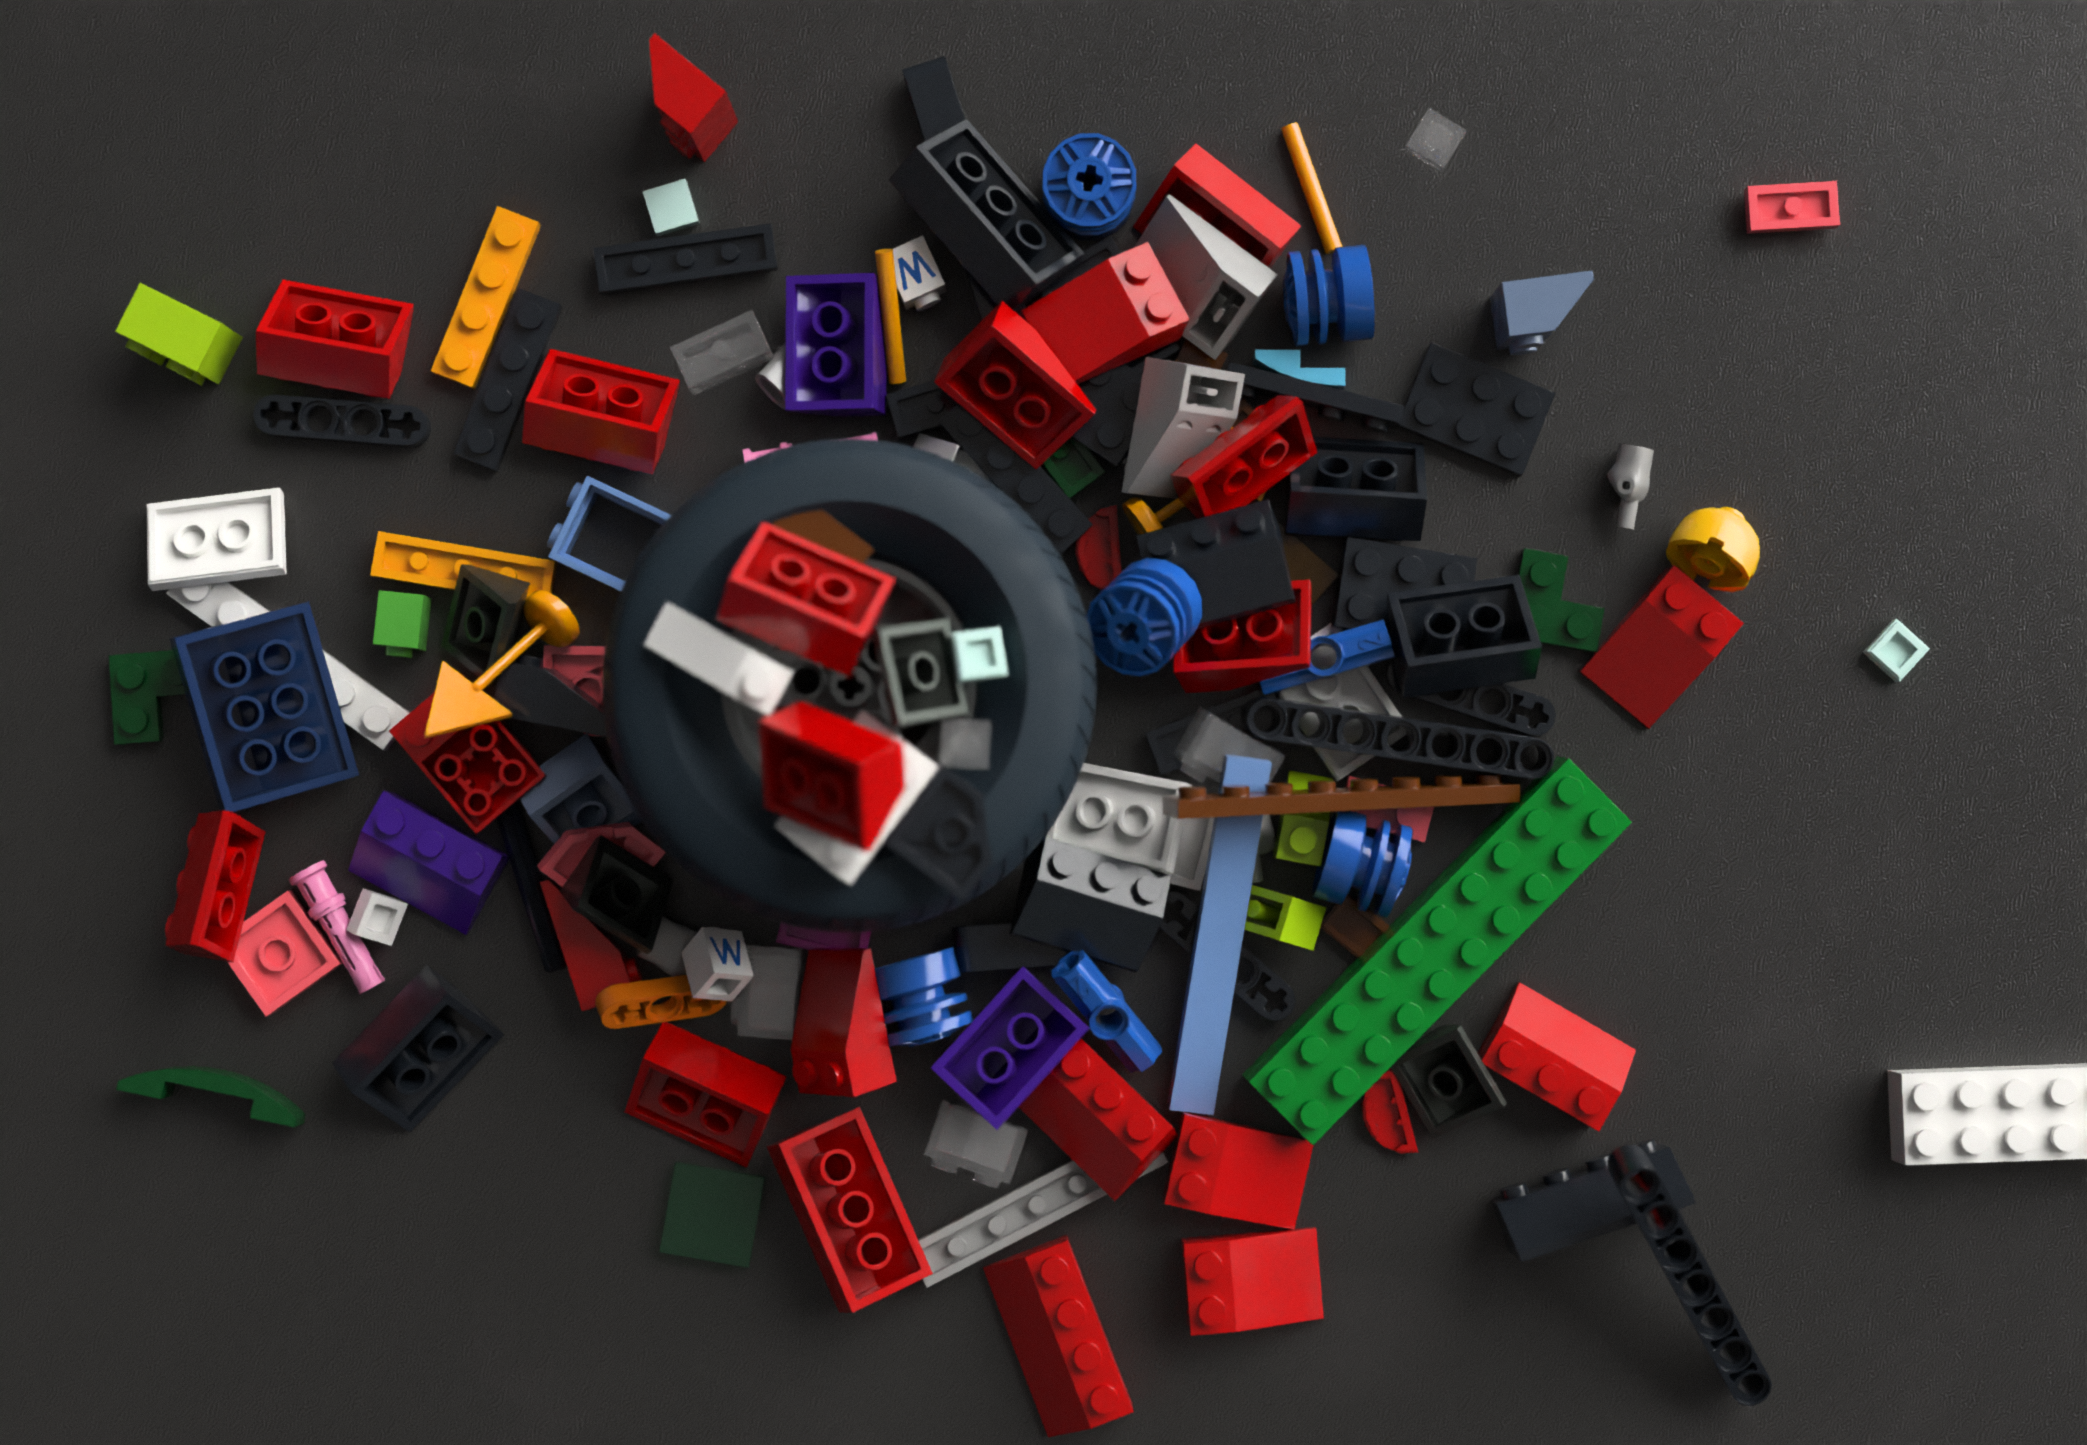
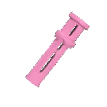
(328, 908)

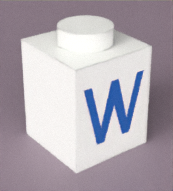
(917, 275)
(717, 964)

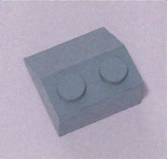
(1532, 309)
(578, 792)

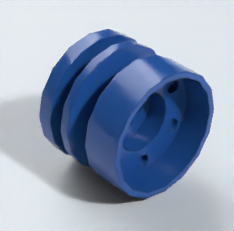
(1109, 204)
(1330, 295)
(1157, 600)
(1363, 862)
(919, 998)

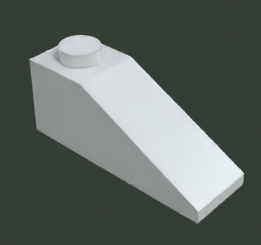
(719, 658)

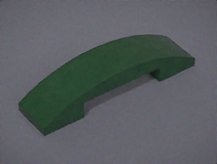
(267, 1102)

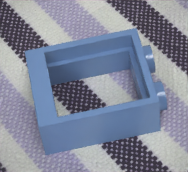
(581, 502)

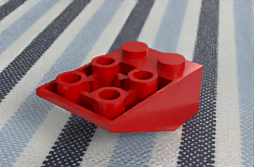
(474, 768)

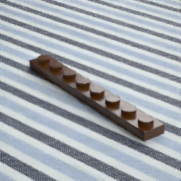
(1324, 797)

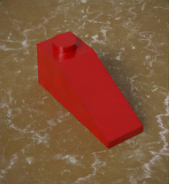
(589, 950)

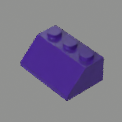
(835, 345)
(427, 861)
(1010, 1047)

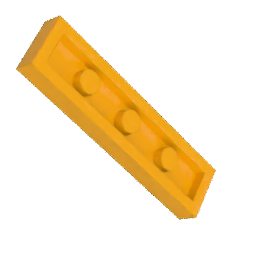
(486, 297)
(439, 563)

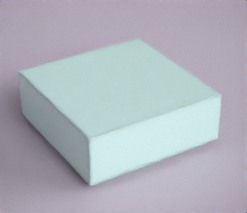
(671, 207)
(1896, 650)
(978, 655)

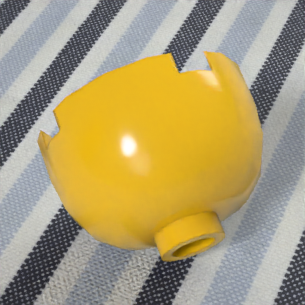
(1717, 547)

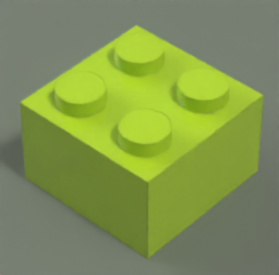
(172, 331)

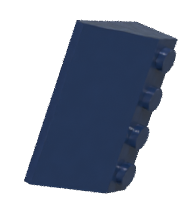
(264, 707)

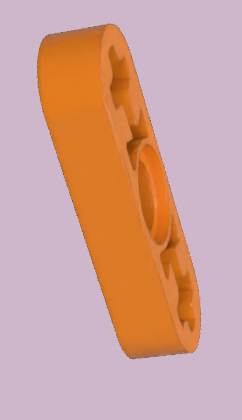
(632, 1006)

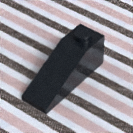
(547, 698)

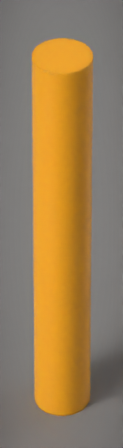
(1311, 187)
(890, 316)

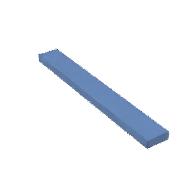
(1217, 946)

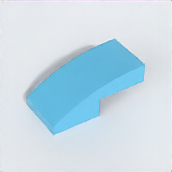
(1288, 364)

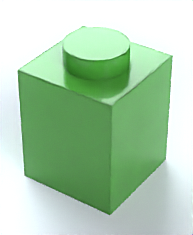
(402, 623)

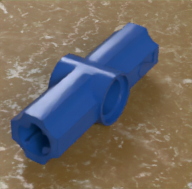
(1353, 649)
(1093, 993)

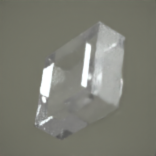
(1435, 139)
(965, 744)

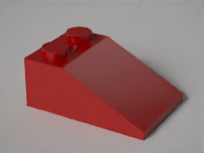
(1110, 314)
(1015, 386)
(1661, 646)
(1248, 647)
(840, 1026)
(1237, 1171)
(1251, 1280)

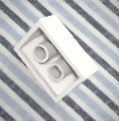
(842, 858)

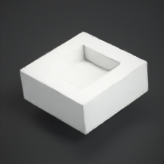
(377, 917)

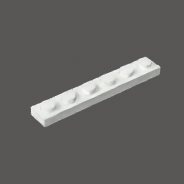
(360, 702)

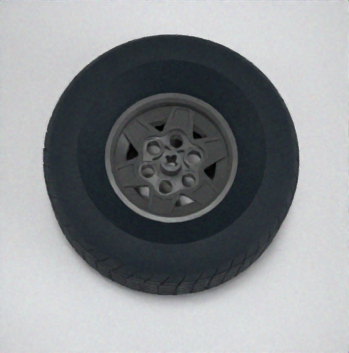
(956, 556)

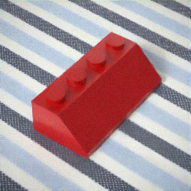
(849, 1210)
(1058, 1338)

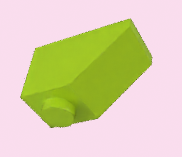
(1302, 835)
(1284, 917)

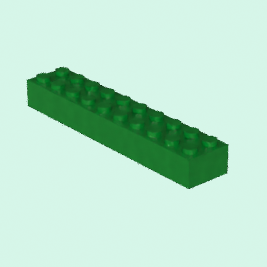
(1436, 949)

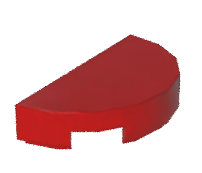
(1099, 549)
(1387, 1114)

